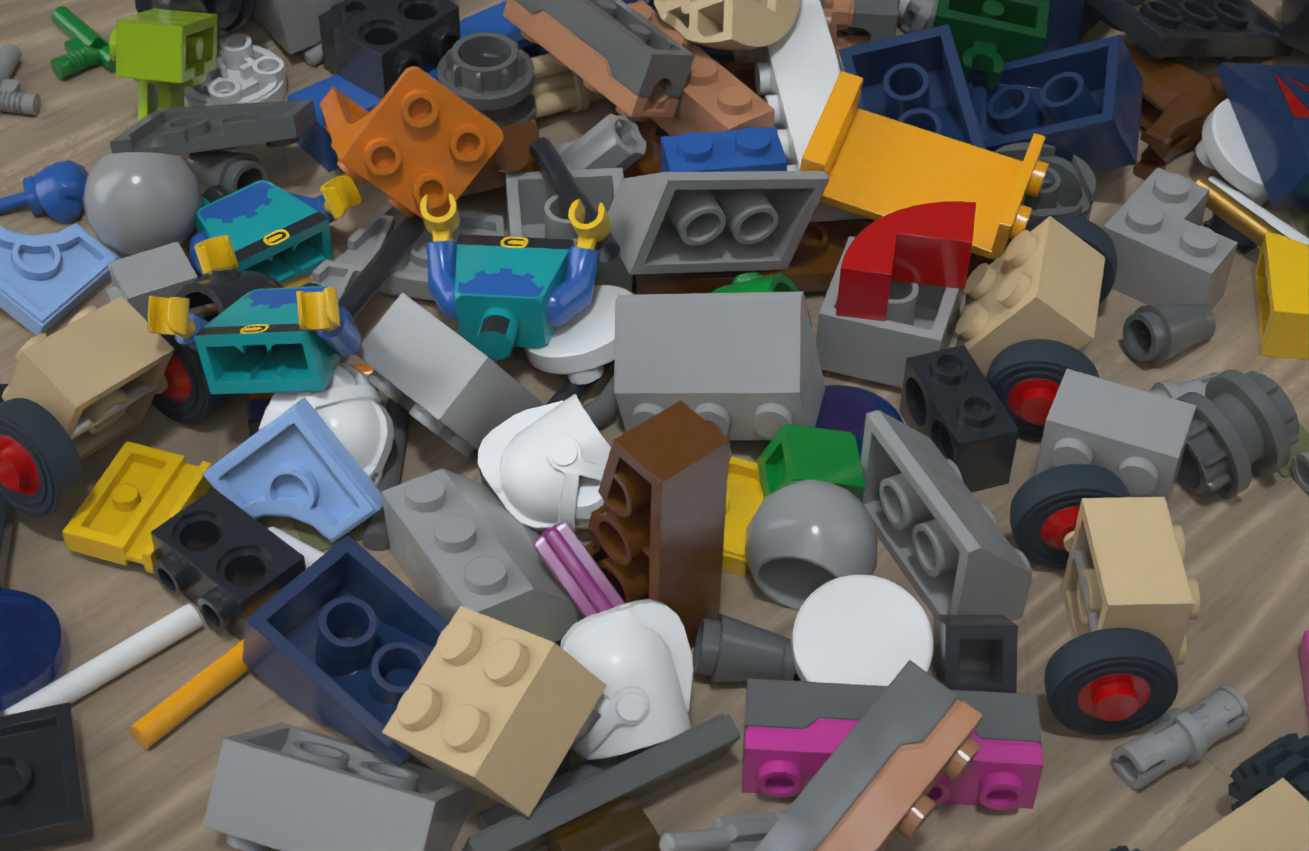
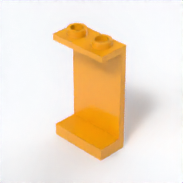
(891, 165)

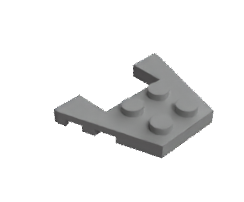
(412, 271)

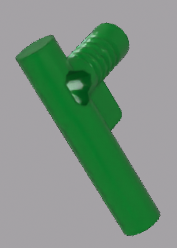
(84, 49)

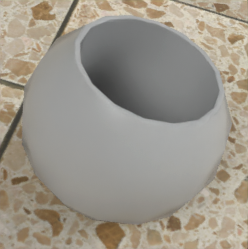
(141, 200)
(807, 539)

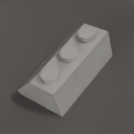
(713, 219)
(725, 355)
(937, 526)
(474, 554)
(327, 794)

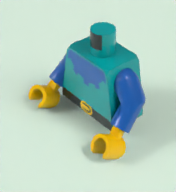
(269, 228)
(511, 287)
(264, 339)

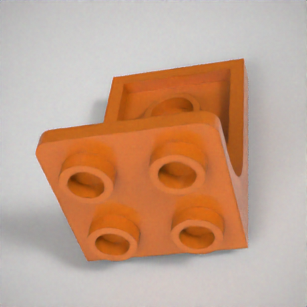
(412, 141)

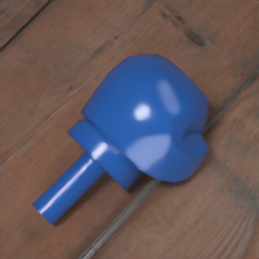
(52, 191)

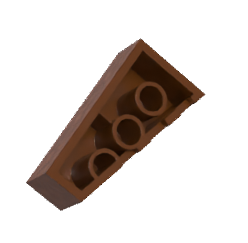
(665, 514)

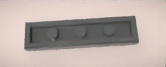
(632, 777)

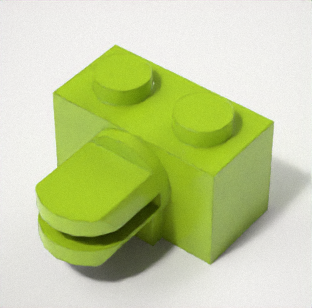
(164, 54)

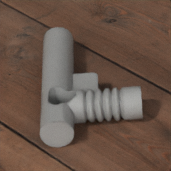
(10, 99)

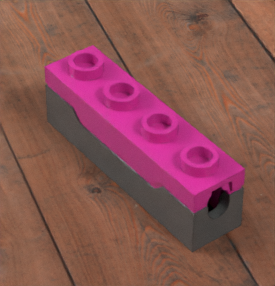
(801, 723)

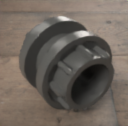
(491, 76)
(1236, 430)

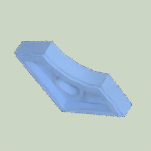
(49, 274)
(297, 472)

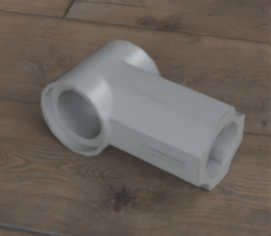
(609, 144)

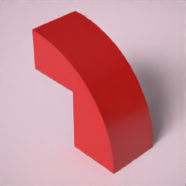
(909, 245)

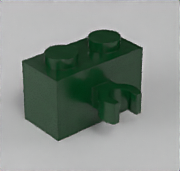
(993, 31)

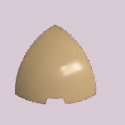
(730, 23)

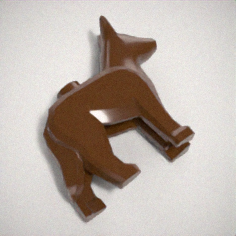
(1172, 108)

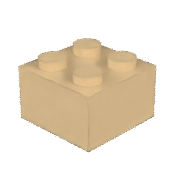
(495, 709)

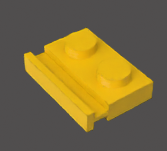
(130, 501)

